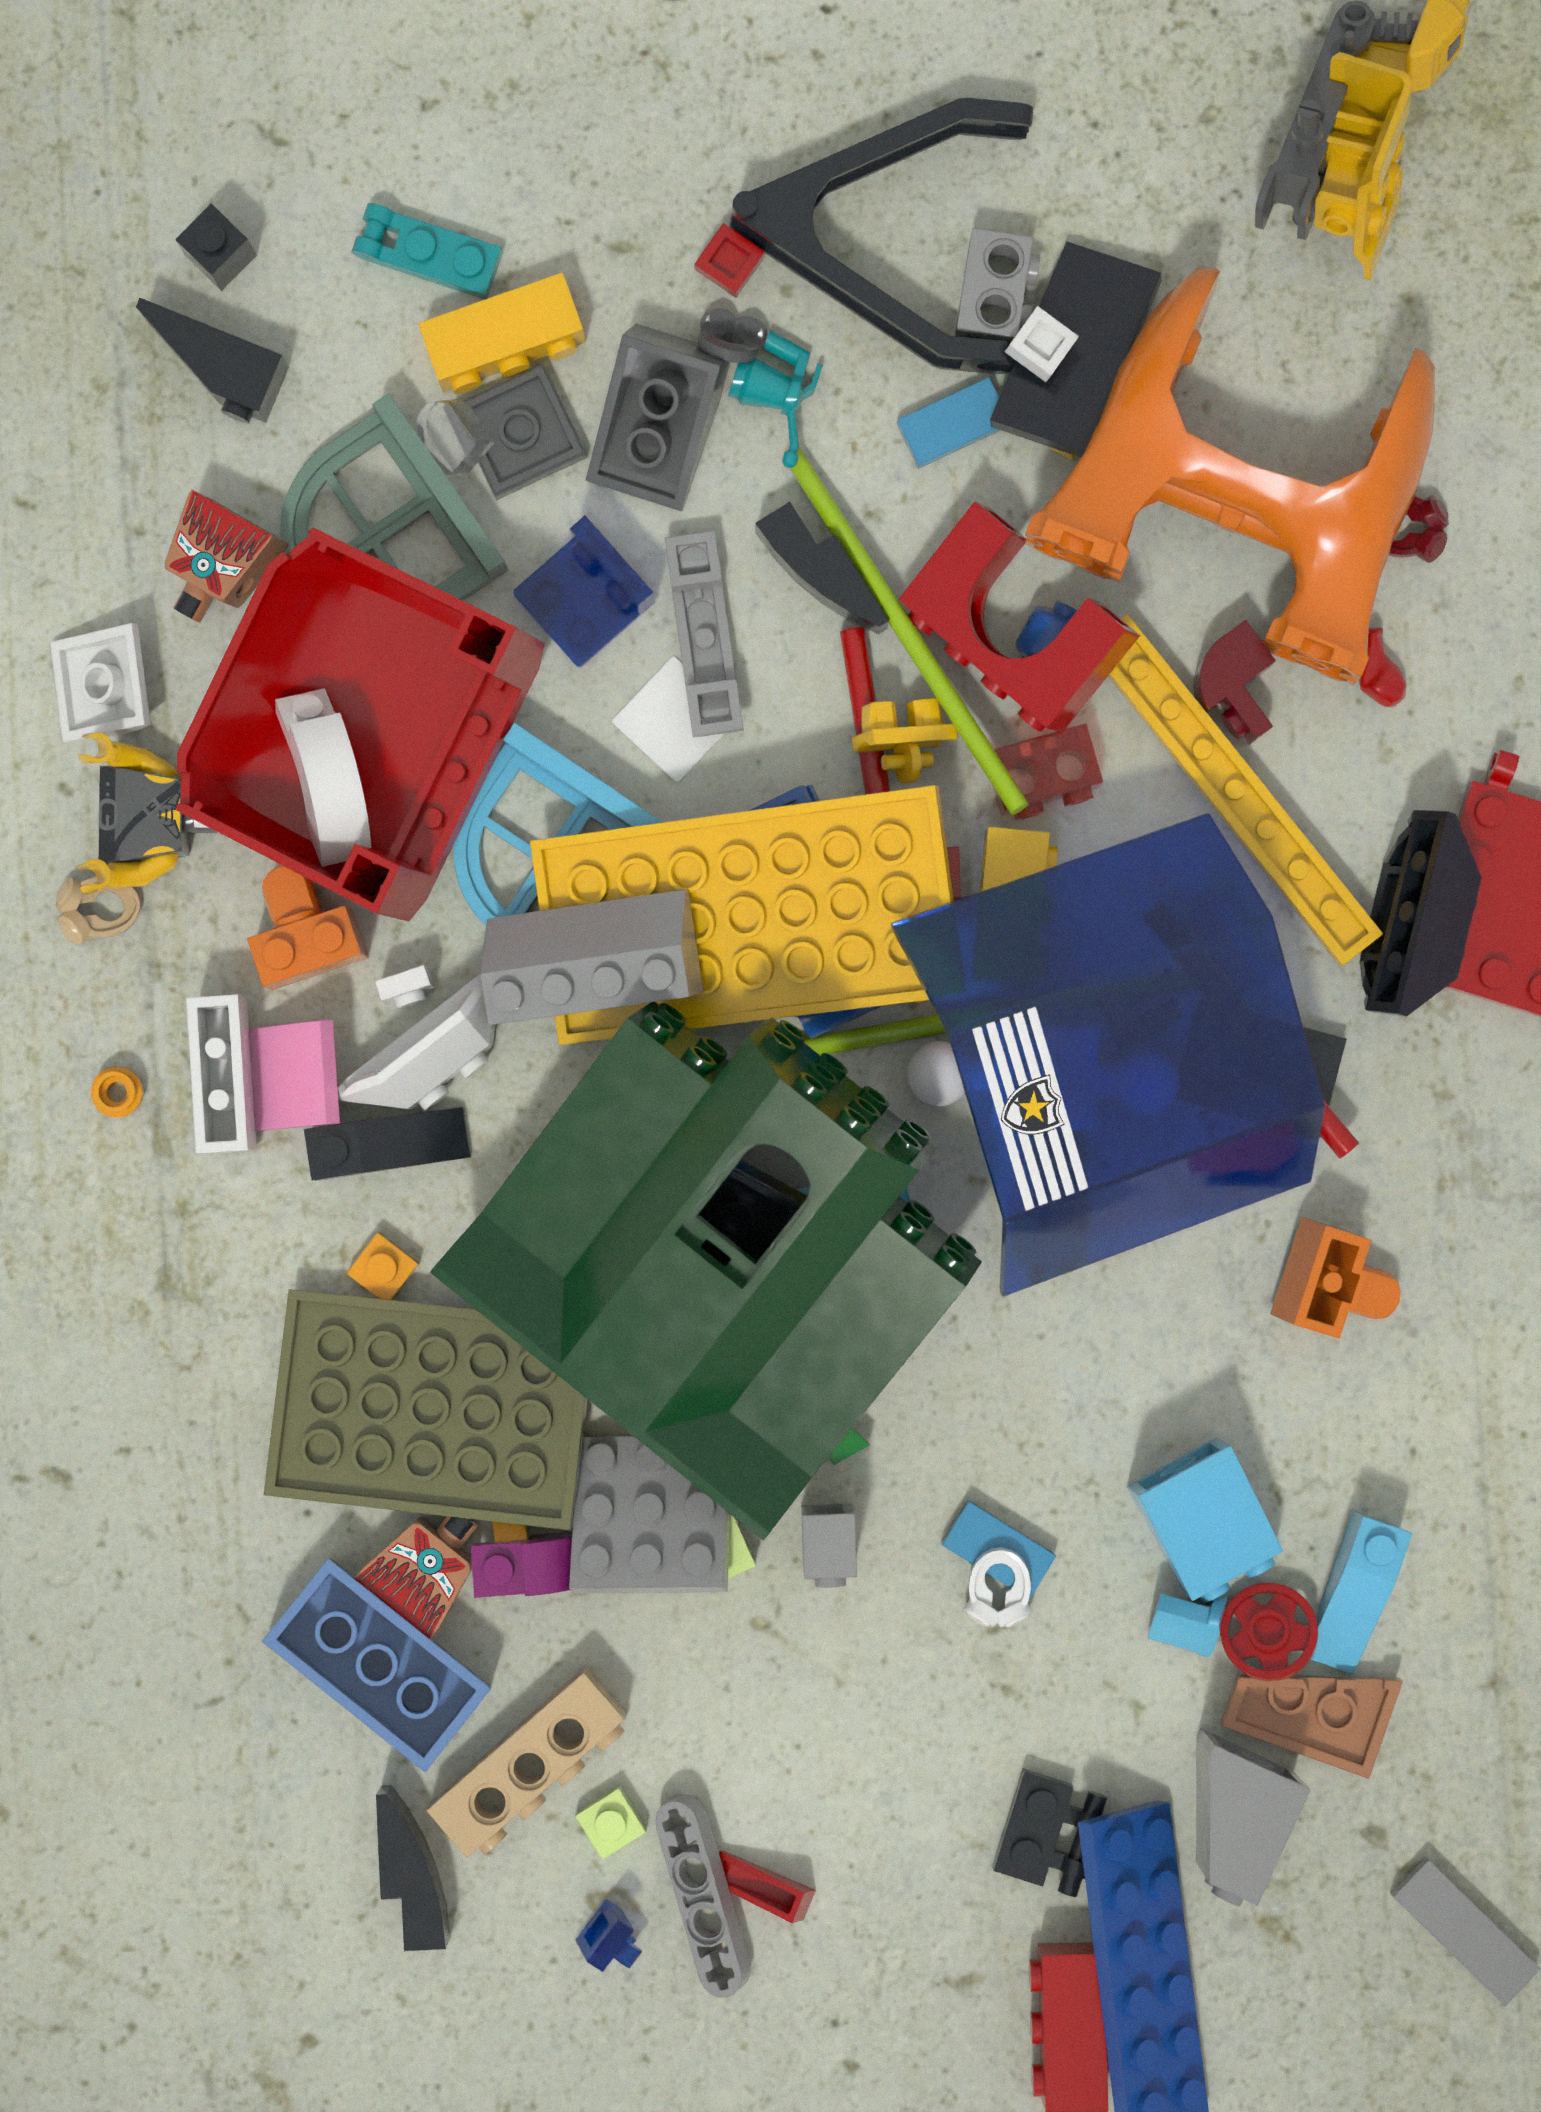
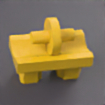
(883, 734)

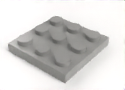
(643, 1525)

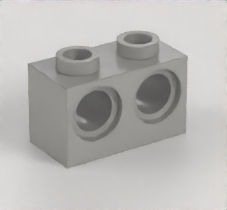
(986, 288)
(829, 1544)

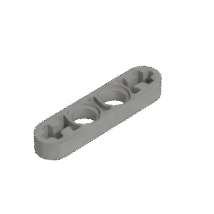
(695, 1896)

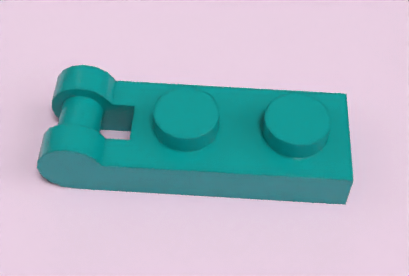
(428, 252)

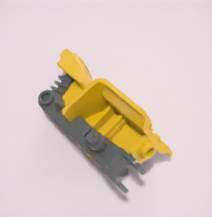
(1353, 123)

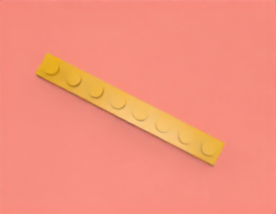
(1243, 801)

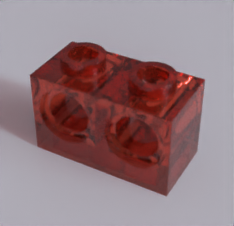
(1039, 759)

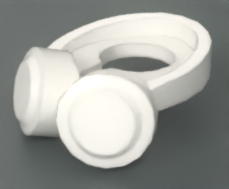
(1016, 1599)

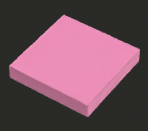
(294, 1075)

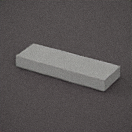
(1465, 1931)

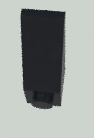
(230, 368)
(386, 1143)

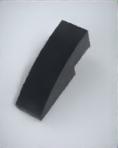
(820, 569)
(410, 1874)

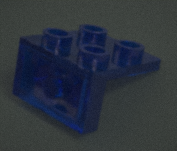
(584, 594)

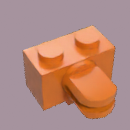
(303, 936)
(1329, 1279)

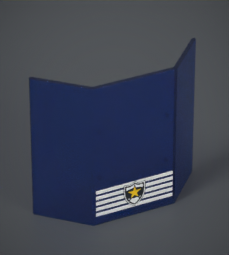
(1122, 1046)

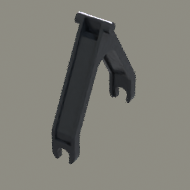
(782, 225)

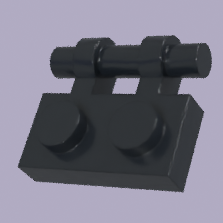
(1034, 1828)

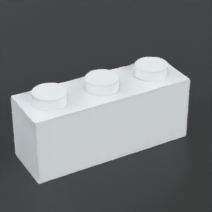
(221, 1074)

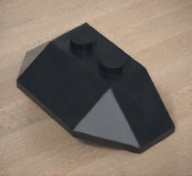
(1423, 912)

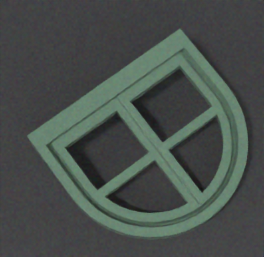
(424, 475)

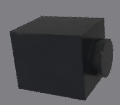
(216, 247)

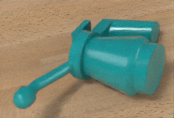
(766, 387)

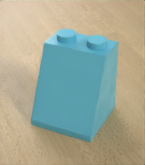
(1207, 1520)

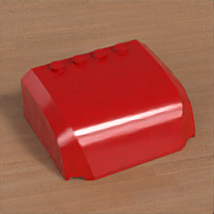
(421, 696)

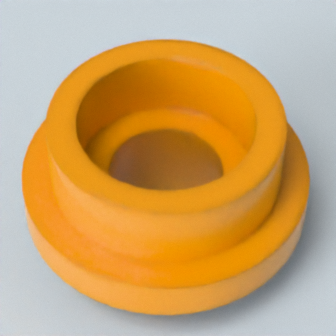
(101, 1092)

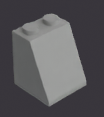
(1242, 1816)

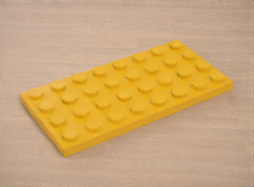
(781, 901)

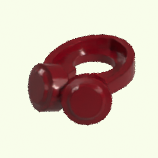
(1432, 541)

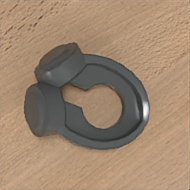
(721, 326)

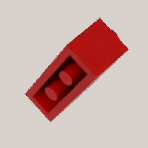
(1068, 2029)

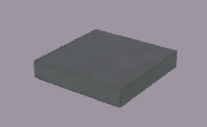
(528, 430)

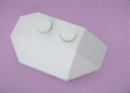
(426, 1055)

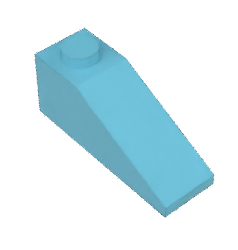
(1358, 1589)

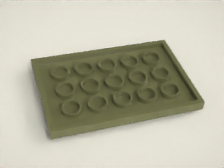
(420, 1414)

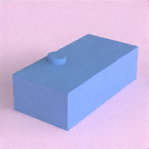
(377, 1664)

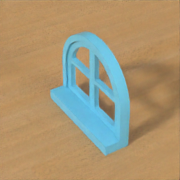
(560, 775)

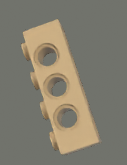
(458, 1806)

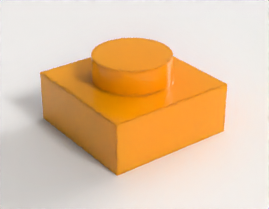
(383, 1267)

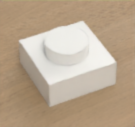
(1041, 344)
(405, 987)

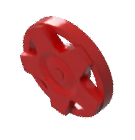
(1269, 1632)

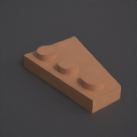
(1316, 1716)

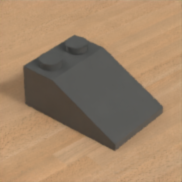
(656, 416)

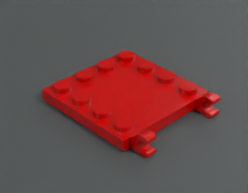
(1505, 928)

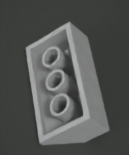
(590, 957)

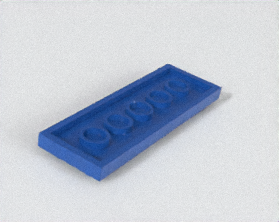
(1143, 1960)

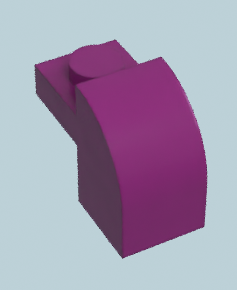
(522, 1566)

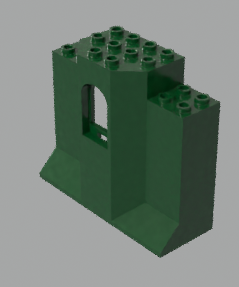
(713, 1367)

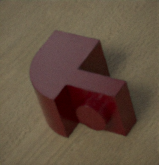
(1223, 674)

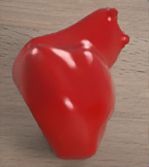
(1382, 677)

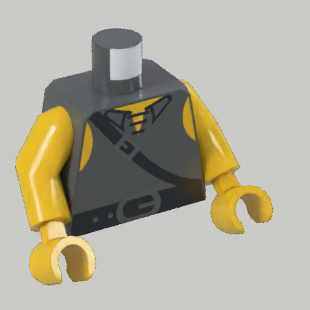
(137, 817)

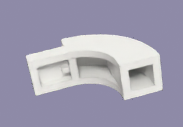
(326, 774)

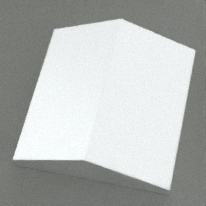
(100, 683)

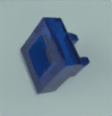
(608, 1938)

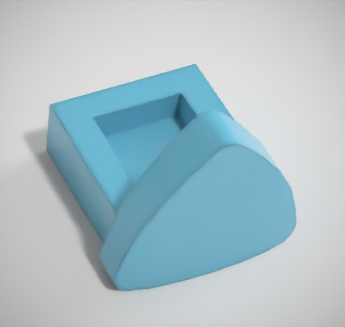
(1187, 1623)

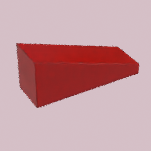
(766, 1888)

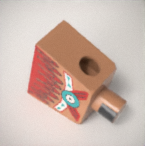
(217, 555)
(422, 1571)

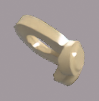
(81, 928)

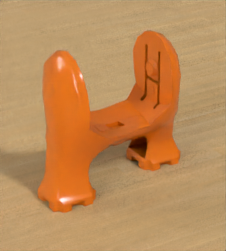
(1331, 532)

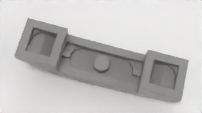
(703, 634)

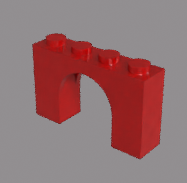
(951, 601)

